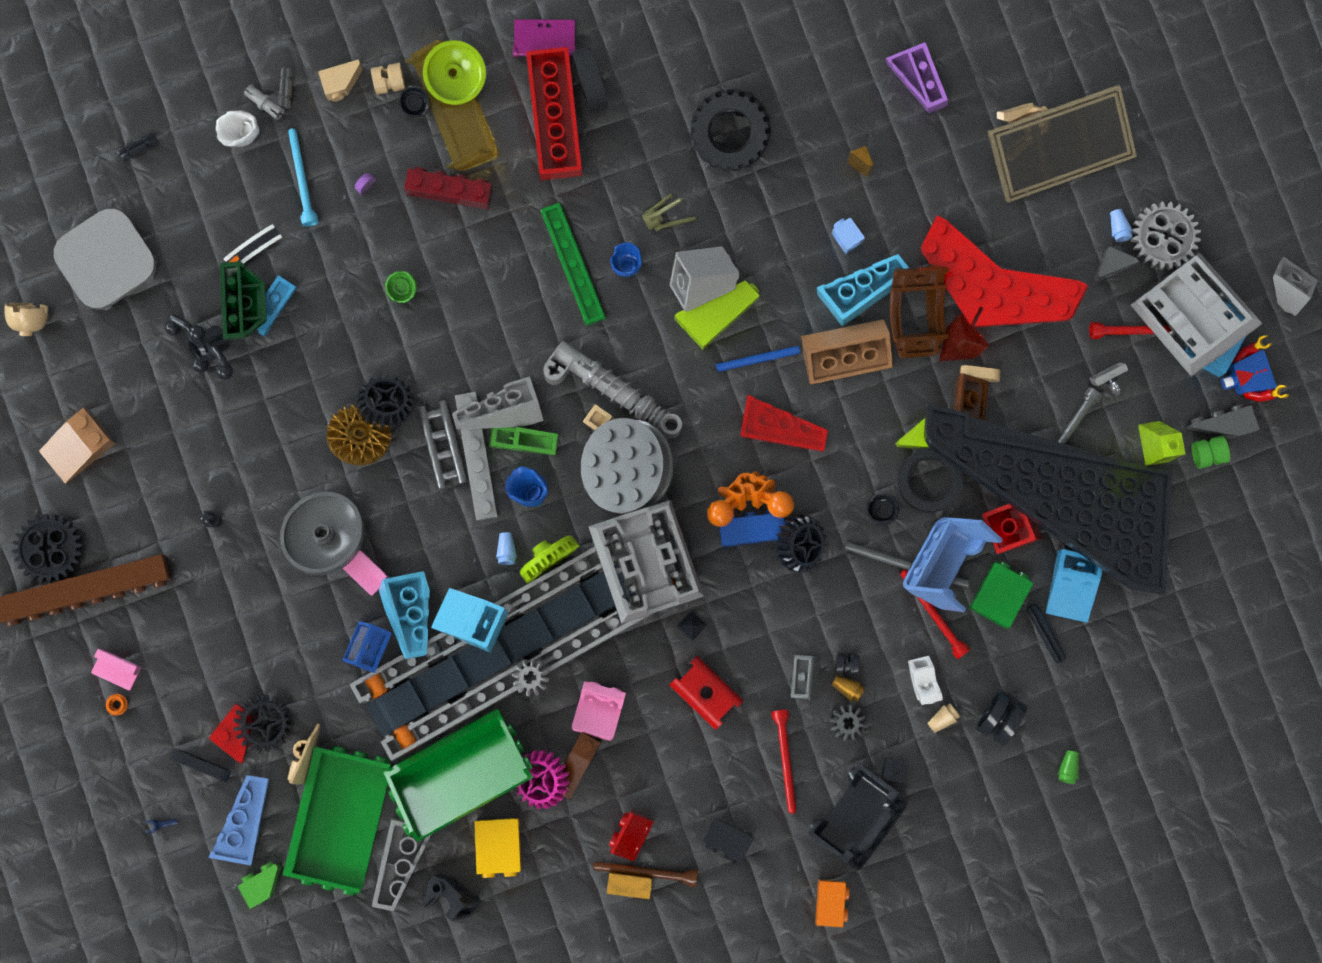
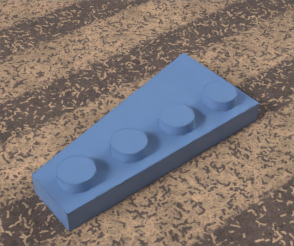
(241, 831)

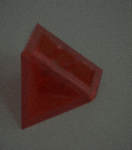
(963, 341)

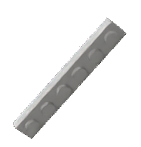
(477, 465)

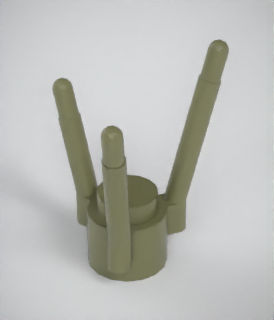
(653, 216)

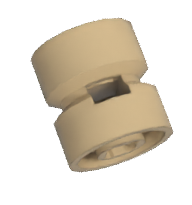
(388, 78)

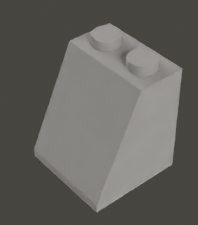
(702, 276)

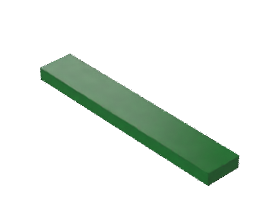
(573, 264)

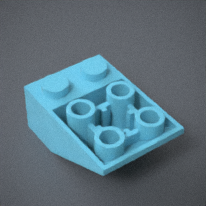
(470, 619)

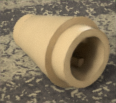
(943, 718)

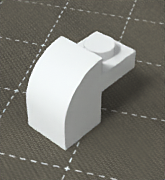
(924, 680)

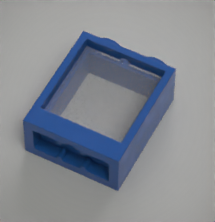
(366, 646)

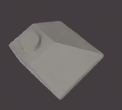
(1292, 286)

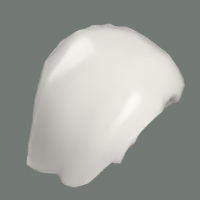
(237, 128)

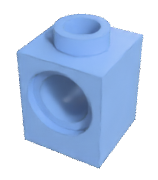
(847, 234)

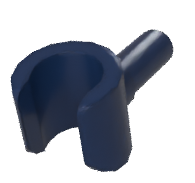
(160, 824)

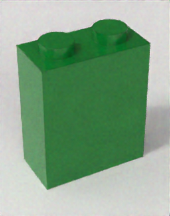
(1001, 594)

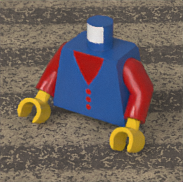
(1252, 374)

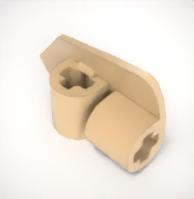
(299, 768)

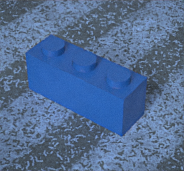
(751, 529)

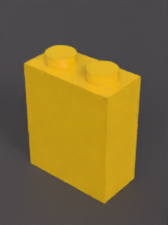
(498, 847)

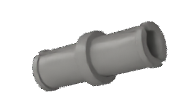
(264, 102)

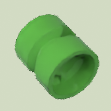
(1210, 452)

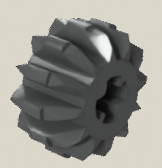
(855, 722)

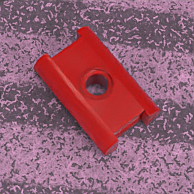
(722, 695)

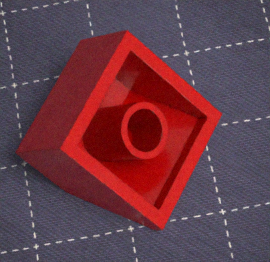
(1012, 527)

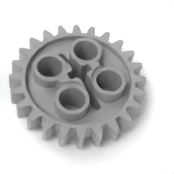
(1172, 217)

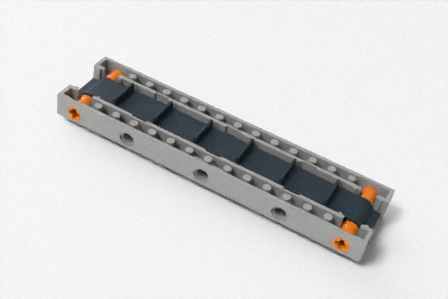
(557, 617)

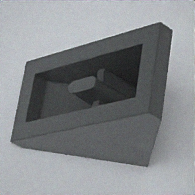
(1114, 262)

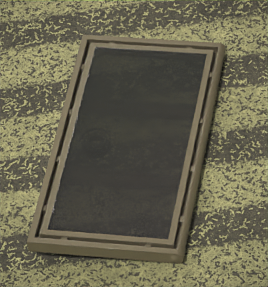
(1062, 143)

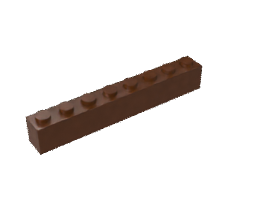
(84, 589)

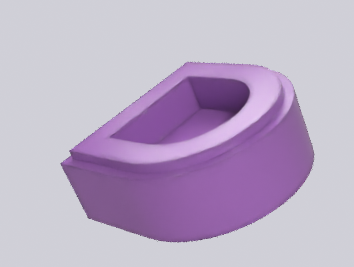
(364, 183)

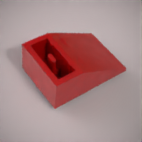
(631, 836)

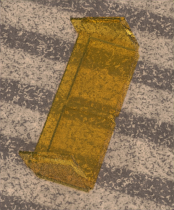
(460, 125)

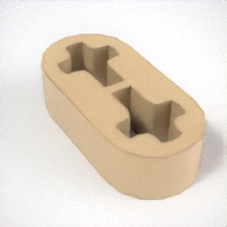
(987, 374)

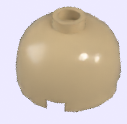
(25, 317)

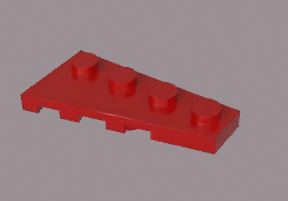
(776, 426)

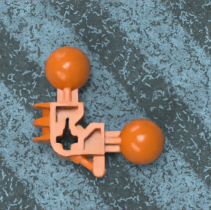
(747, 488)

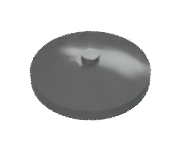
(322, 533)

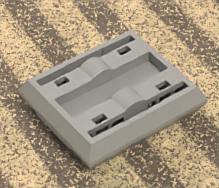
(1197, 314)
(645, 561)

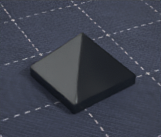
(691, 625)

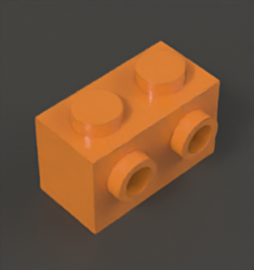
(831, 903)

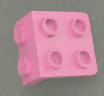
(598, 710)

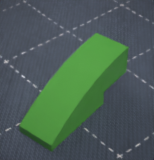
(523, 440)

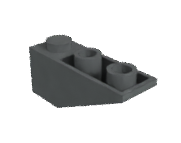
(1231, 424)

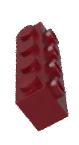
(448, 188)

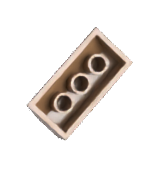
(847, 351)

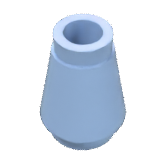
(1120, 226)
(506, 549)

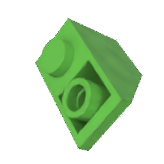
(260, 887)

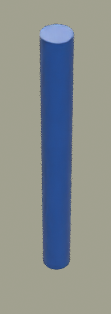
(757, 358)

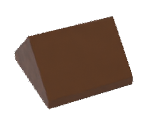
(971, 395)

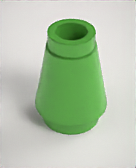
(1069, 768)

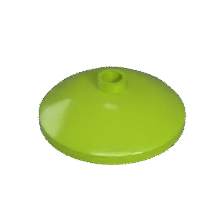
(469, 72)

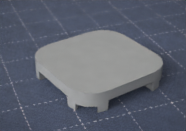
(105, 259)

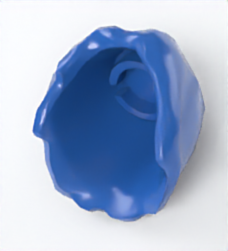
(526, 487)

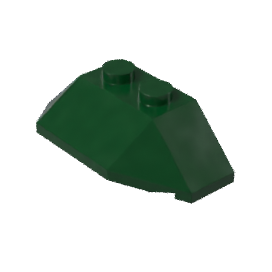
(241, 300)

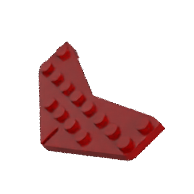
(1004, 294)

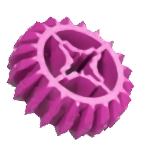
(555, 788)

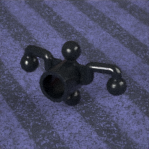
(203, 345)

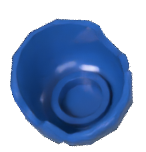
(626, 259)

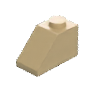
(340, 79)

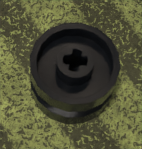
(1001, 718)

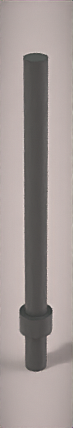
(894, 561)

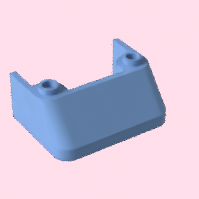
(943, 556)

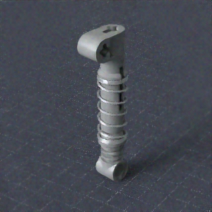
(619, 391)

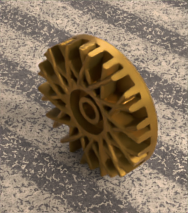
(355, 440)

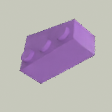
(920, 76)

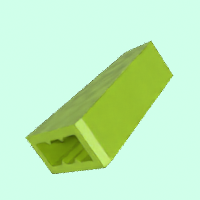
(714, 317)
(1160, 443)

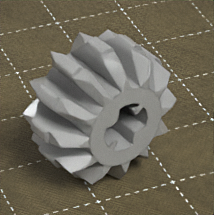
(526, 671)

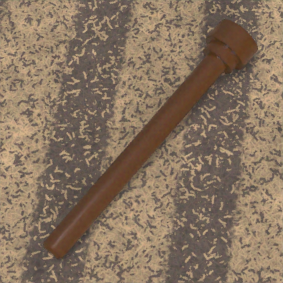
(688, 877)

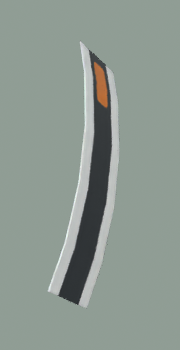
(254, 245)

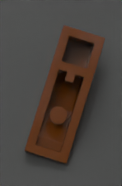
(579, 761)

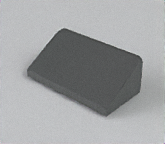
(805, 677)

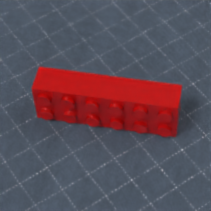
(554, 113)

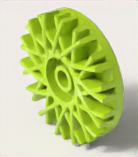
(547, 556)

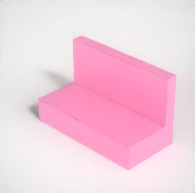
(366, 573)
(115, 669)

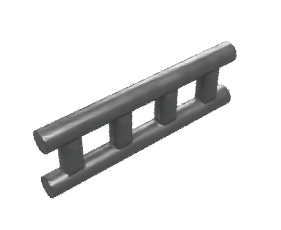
(437, 456)

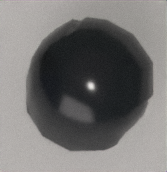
(414, 101)
(882, 509)

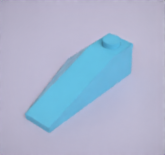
(406, 606)

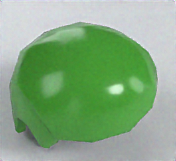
(401, 286)

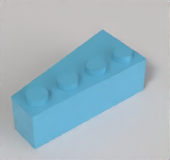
(859, 291)

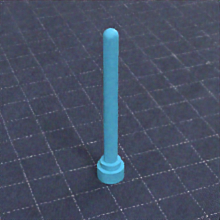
(308, 216)

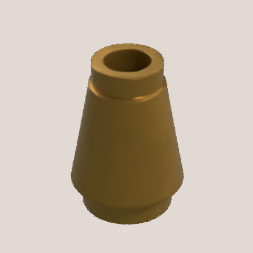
(849, 688)

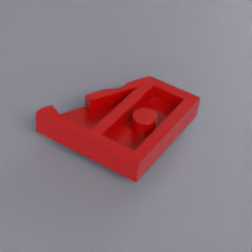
(226, 737)

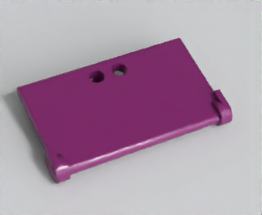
(539, 35)

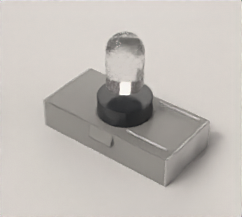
(1108, 376)

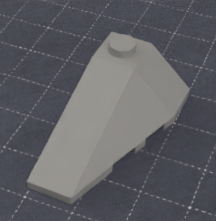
(510, 407)

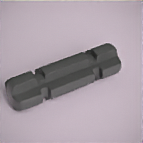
(285, 88)

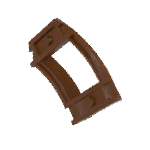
(919, 279)

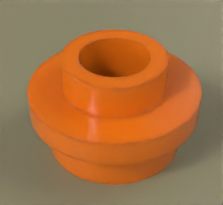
(110, 704)

